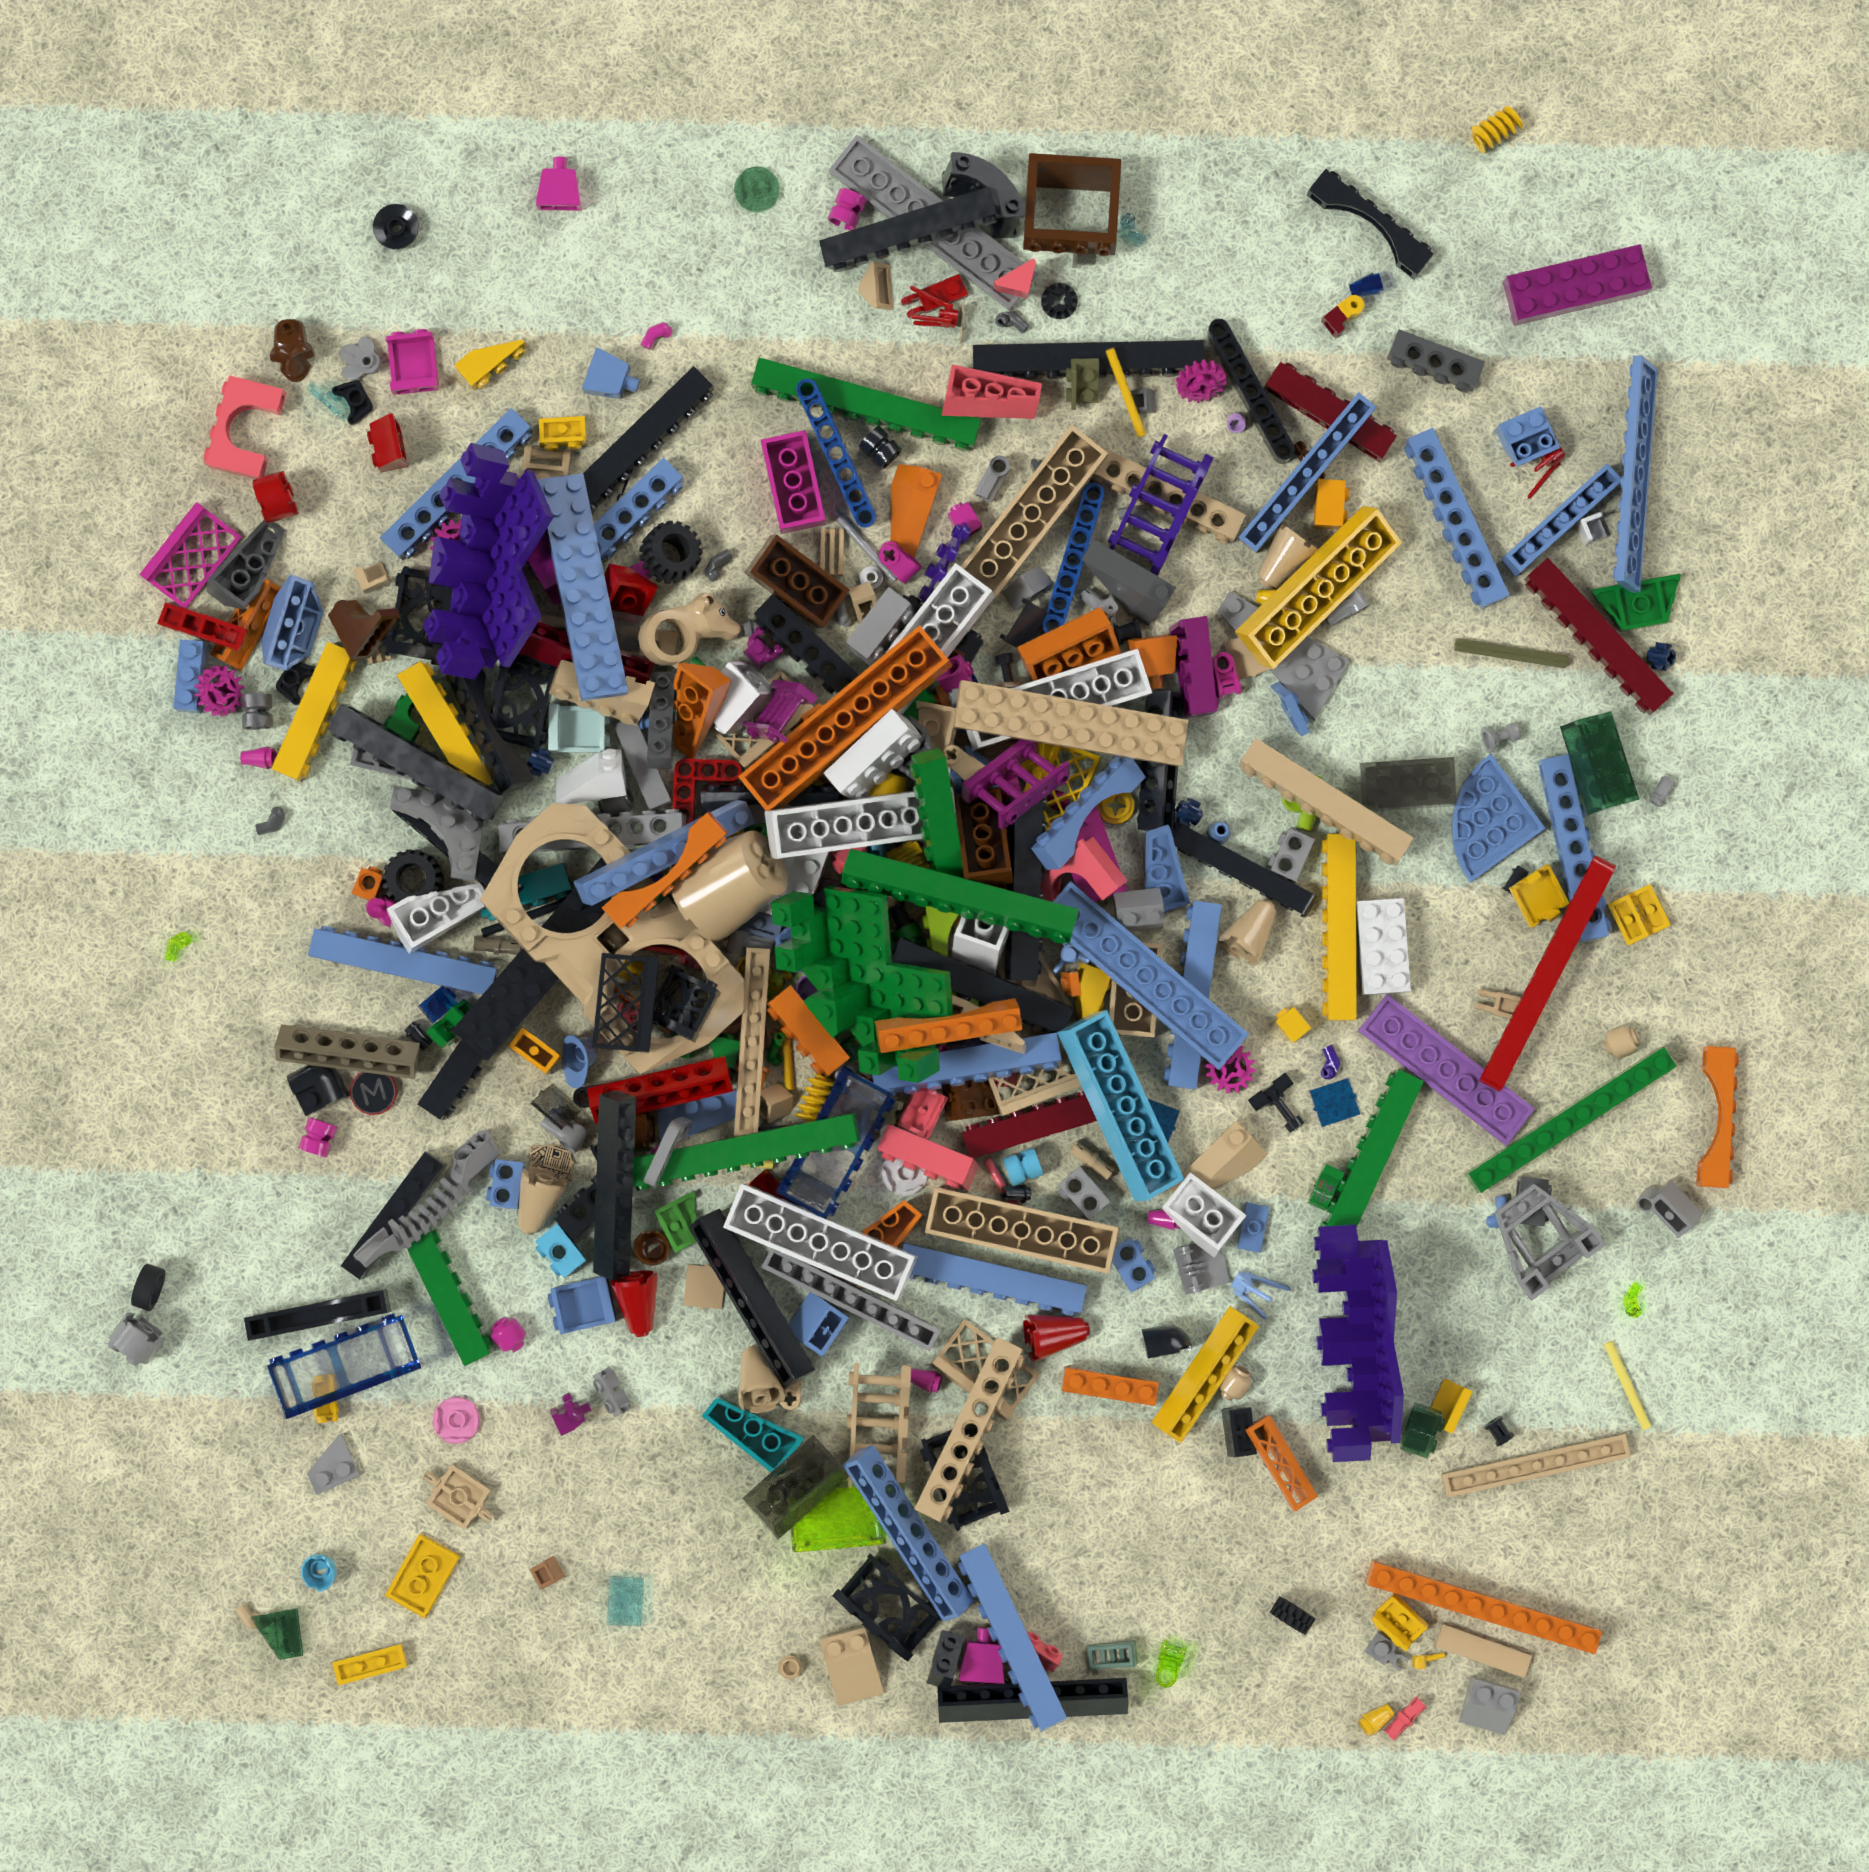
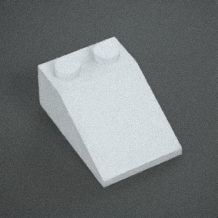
(593, 779)
(1203, 1214)

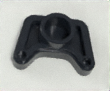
(357, 399)
(291, 681)

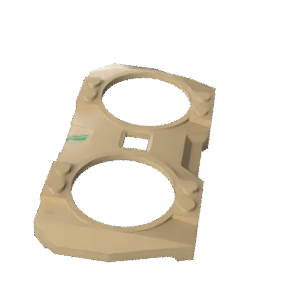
(577, 955)

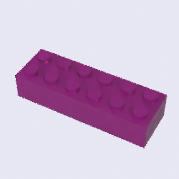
(1577, 285)

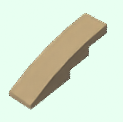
(1006, 1040)

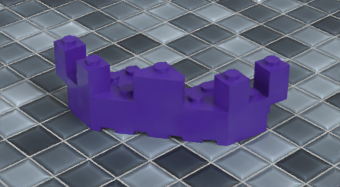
(490, 596)
(1361, 1340)

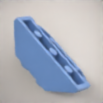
(291, 624)

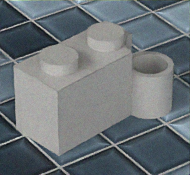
(1671, 1207)

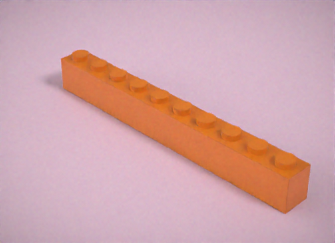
(1483, 1607)

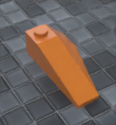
(698, 701)

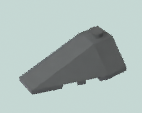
(246, 568)
(1135, 588)

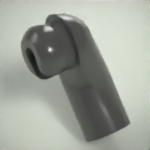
(274, 822)

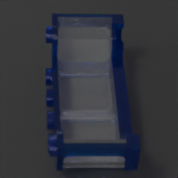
(820, 1178)
(342, 1366)

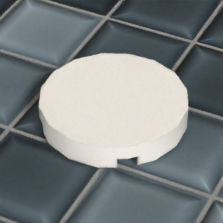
(900, 1180)

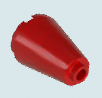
(637, 1300)
(1052, 1334)

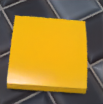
(1629, 918)

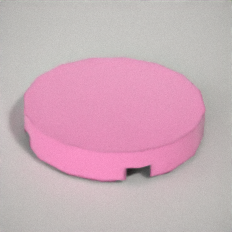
(464, 1419)

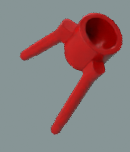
(946, 317)
(1551, 459)

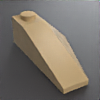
(1226, 1158)

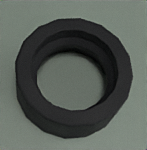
(148, 1287)

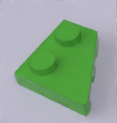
(676, 1219)

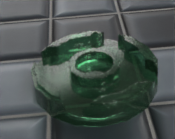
(756, 189)

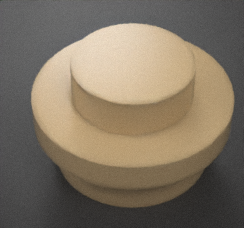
(790, 1667)

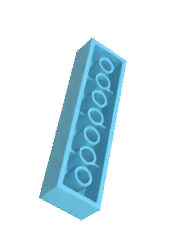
(1120, 1106)

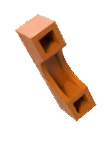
(1109, 1386)

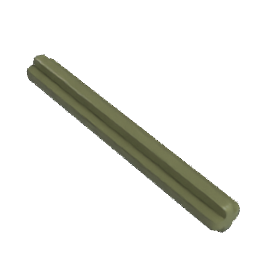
(1511, 653)

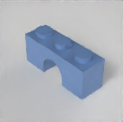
(191, 662)

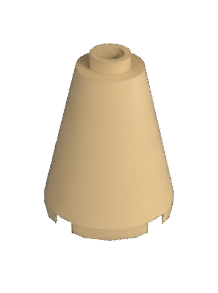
(1284, 557)
(1250, 932)
(538, 1198)
(758, 1384)

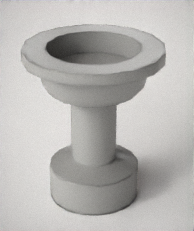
(1491, 738)

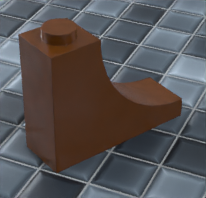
(359, 630)

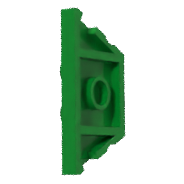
(1640, 609)

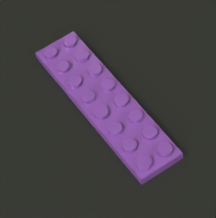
(1444, 1069)

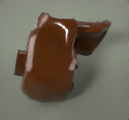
(292, 349)

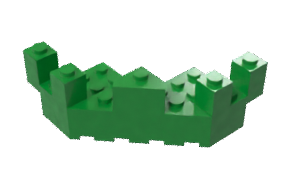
(850, 964)

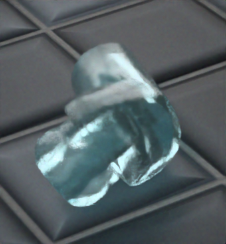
(1129, 229)

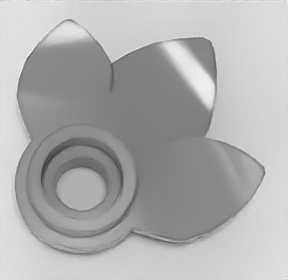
(356, 359)

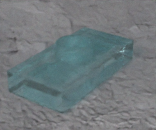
(328, 400)

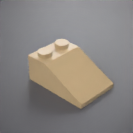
(851, 1665)

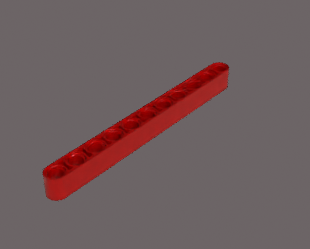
(1547, 973)

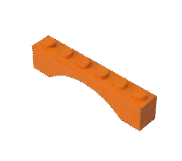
(701, 837)
(911, 1033)
(1714, 1166)

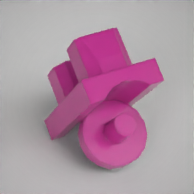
(378, 909)

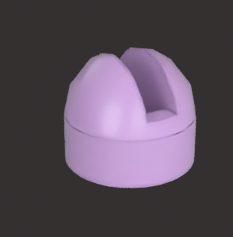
(1241, 422)

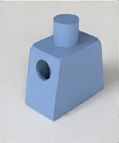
(608, 376)

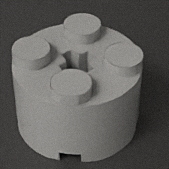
(136, 1339)

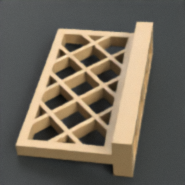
(762, 745)
(1037, 1094)
(966, 1381)

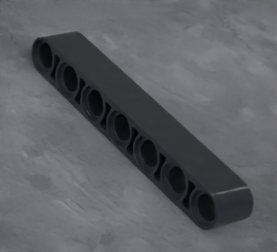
(1250, 380)
(485, 866)
(1246, 871)

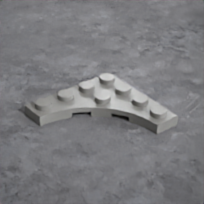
(454, 826)

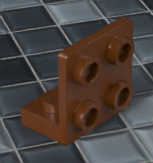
(969, 1100)

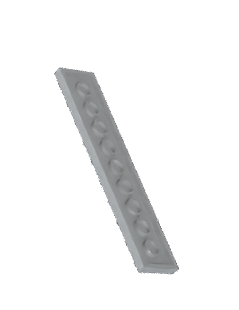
(896, 193)

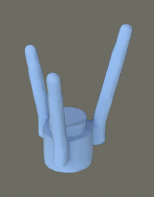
(1069, 955)
(1244, 1284)

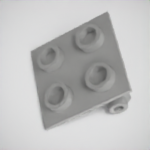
(1199, 1269)

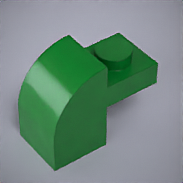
(441, 1030)

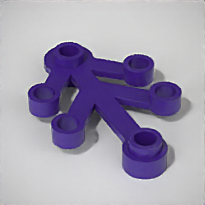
(946, 553)

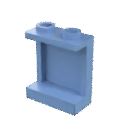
(582, 1305)

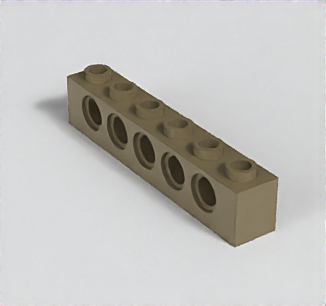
(347, 1051)

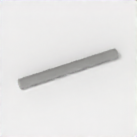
(862, 542)

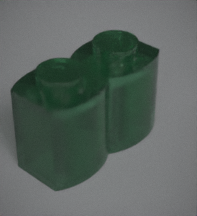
(1421, 1430)

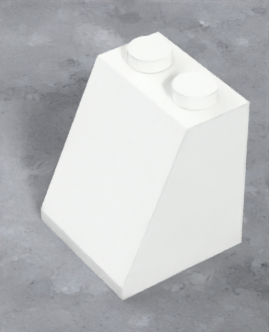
(745, 698)
(979, 944)

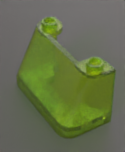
(838, 1523)

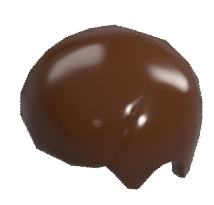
(658, 1254)

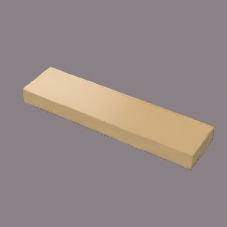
(1483, 1650)

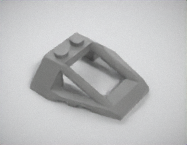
(1556, 1259)

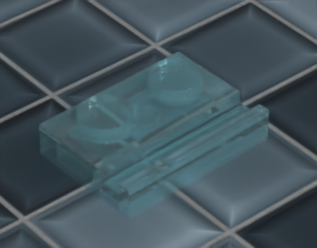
(625, 1601)

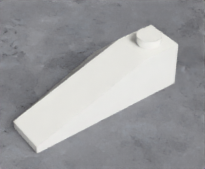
(429, 916)

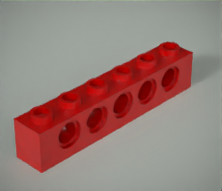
(669, 1086)

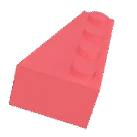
(989, 395)
(928, 1157)

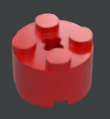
(275, 497)

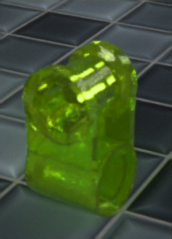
(1169, 1662)

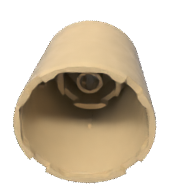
(730, 885)

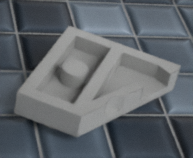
(333, 1467)

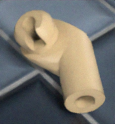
(245, 1615)

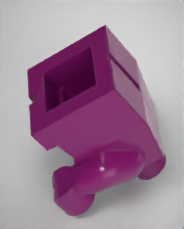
(758, 651)
(570, 1415)

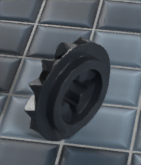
(1059, 311)

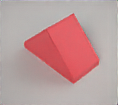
(1017, 281)

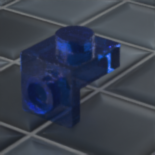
(438, 1004)

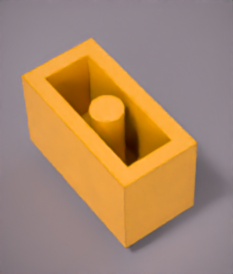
(1329, 504)
(535, 1051)

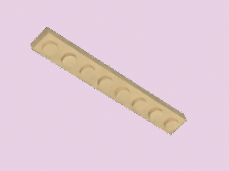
(751, 1041)
(1536, 1465)

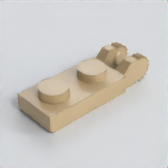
(1503, 1004)

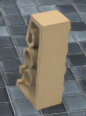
(626, 708)

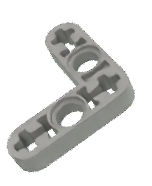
(675, 1133)

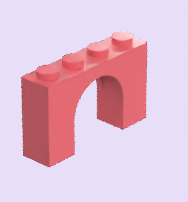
(238, 397)
(1090, 863)

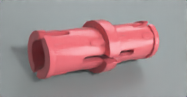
(1404, 1718)

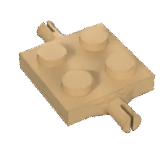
(458, 1496)

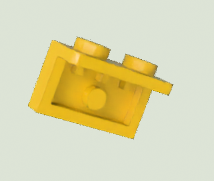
(562, 432)
(1399, 1621)

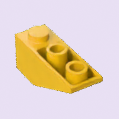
(478, 363)
(1093, 987)

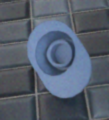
(577, 1059)

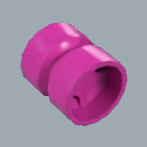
(847, 209)
(317, 1137)

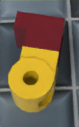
(1347, 309)

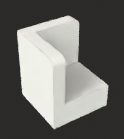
(1591, 529)

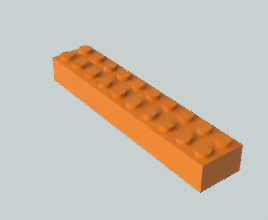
(845, 719)

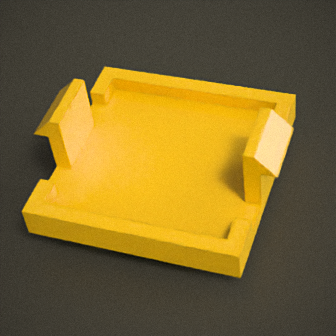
(1539, 896)

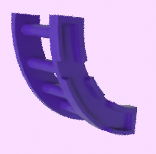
(1177, 511)

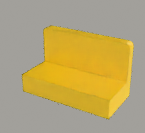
(1452, 1401)

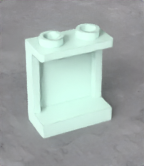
(577, 730)

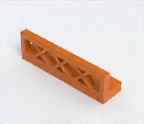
(254, 621)
(1284, 1460)

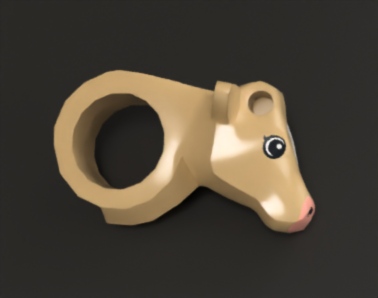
(694, 621)

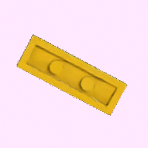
(369, 1664)

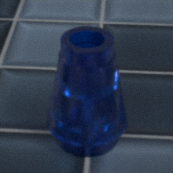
(1367, 285)

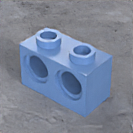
(511, 1184)
(1126, 1267)

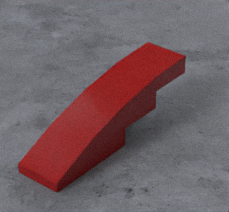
(202, 626)

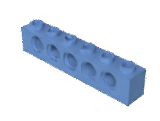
(661, 472)
(1561, 520)

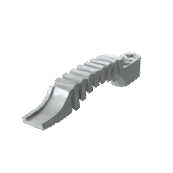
(468, 1161)

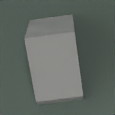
(1026, 586)

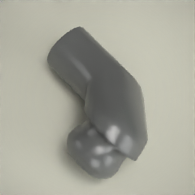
(1011, 318)
(715, 562)

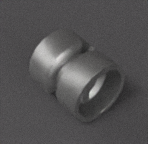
(257, 711)

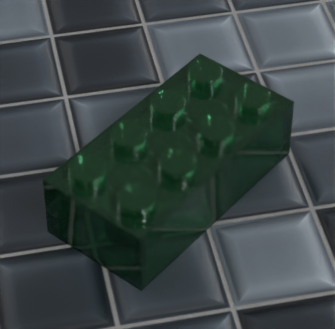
(1599, 763)

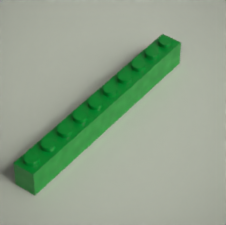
(868, 404)
(959, 896)
(1570, 1119)
(752, 1149)

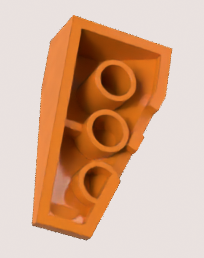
(911, 503)

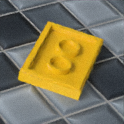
(422, 1575)

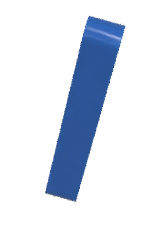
(827, 445)
(1077, 550)

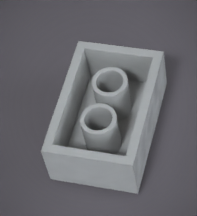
(881, 627)

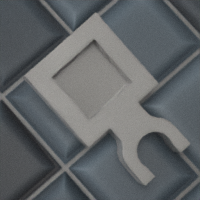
(1383, 1650)

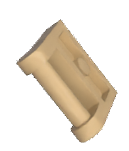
(546, 471)

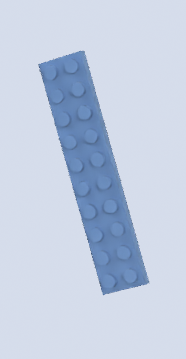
(1636, 474)
(583, 589)
(1151, 980)

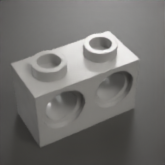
(1295, 857)
(1087, 1189)

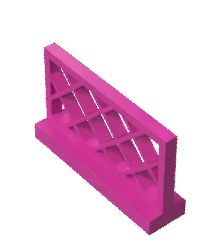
(173, 544)

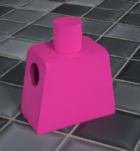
(558, 188)
(981, 1660)

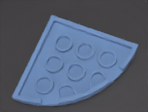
(1490, 819)

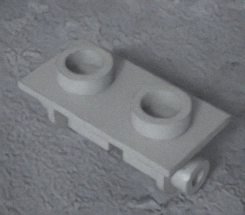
(613, 1400)

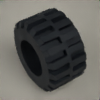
(685, 543)
(404, 860)

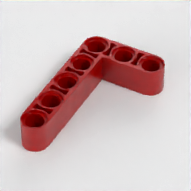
(697, 776)

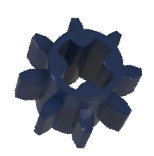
(1661, 656)
(540, 762)
(1188, 812)

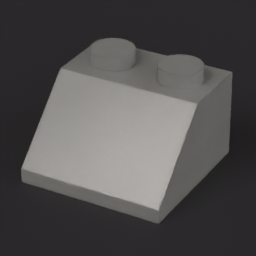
(1139, 909)
(1489, 1705)

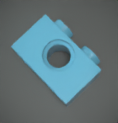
(573, 1258)

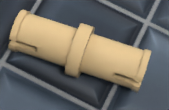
(1091, 1160)

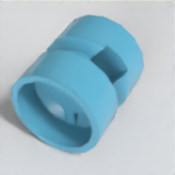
(1023, 1166)

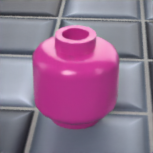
(508, 1334)

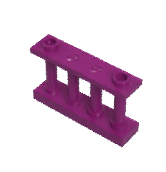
(779, 711)
(1011, 762)

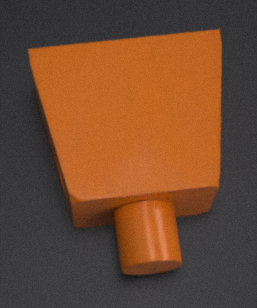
(1157, 656)

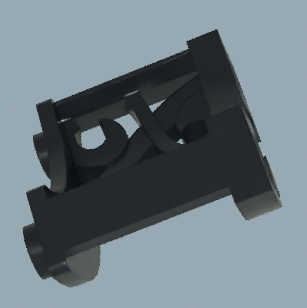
(971, 173)
(426, 649)
(503, 720)
(684, 1022)
(991, 1494)
(855, 1606)

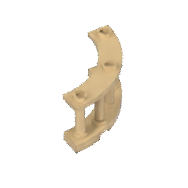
(898, 1423)

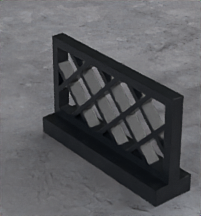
(646, 1006)

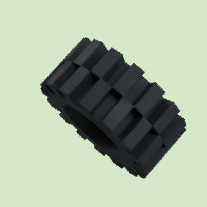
(1292, 1615)

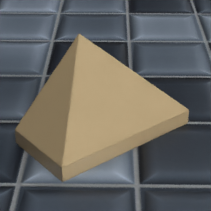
(877, 286)

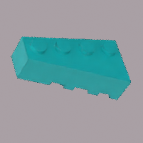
(756, 1435)

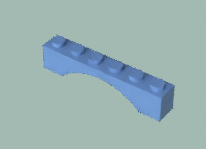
(1059, 842)

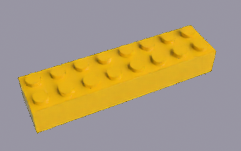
(1318, 587)

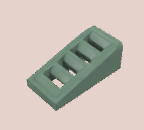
(1131, 1645)

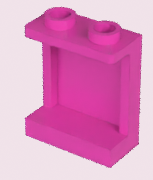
(412, 362)

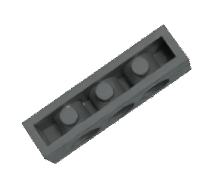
(1470, 366)
(661, 721)

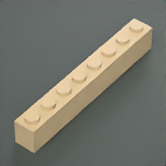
(1325, 802)

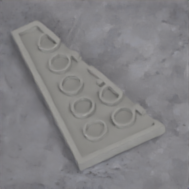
(1308, 670)

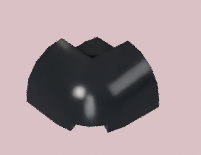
(316, 1087)
(1164, 1340)

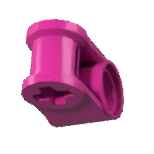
(902, 564)
(1225, 677)

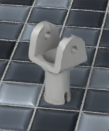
(1095, 602)

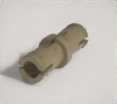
(496, 945)

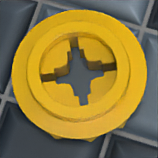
(1122, 814)

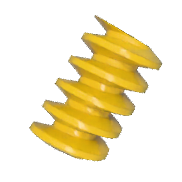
(1496, 127)
(816, 1097)

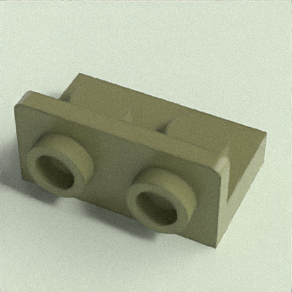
(1084, 381)

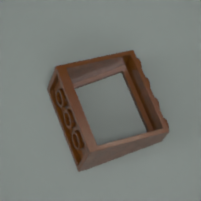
(1074, 174)

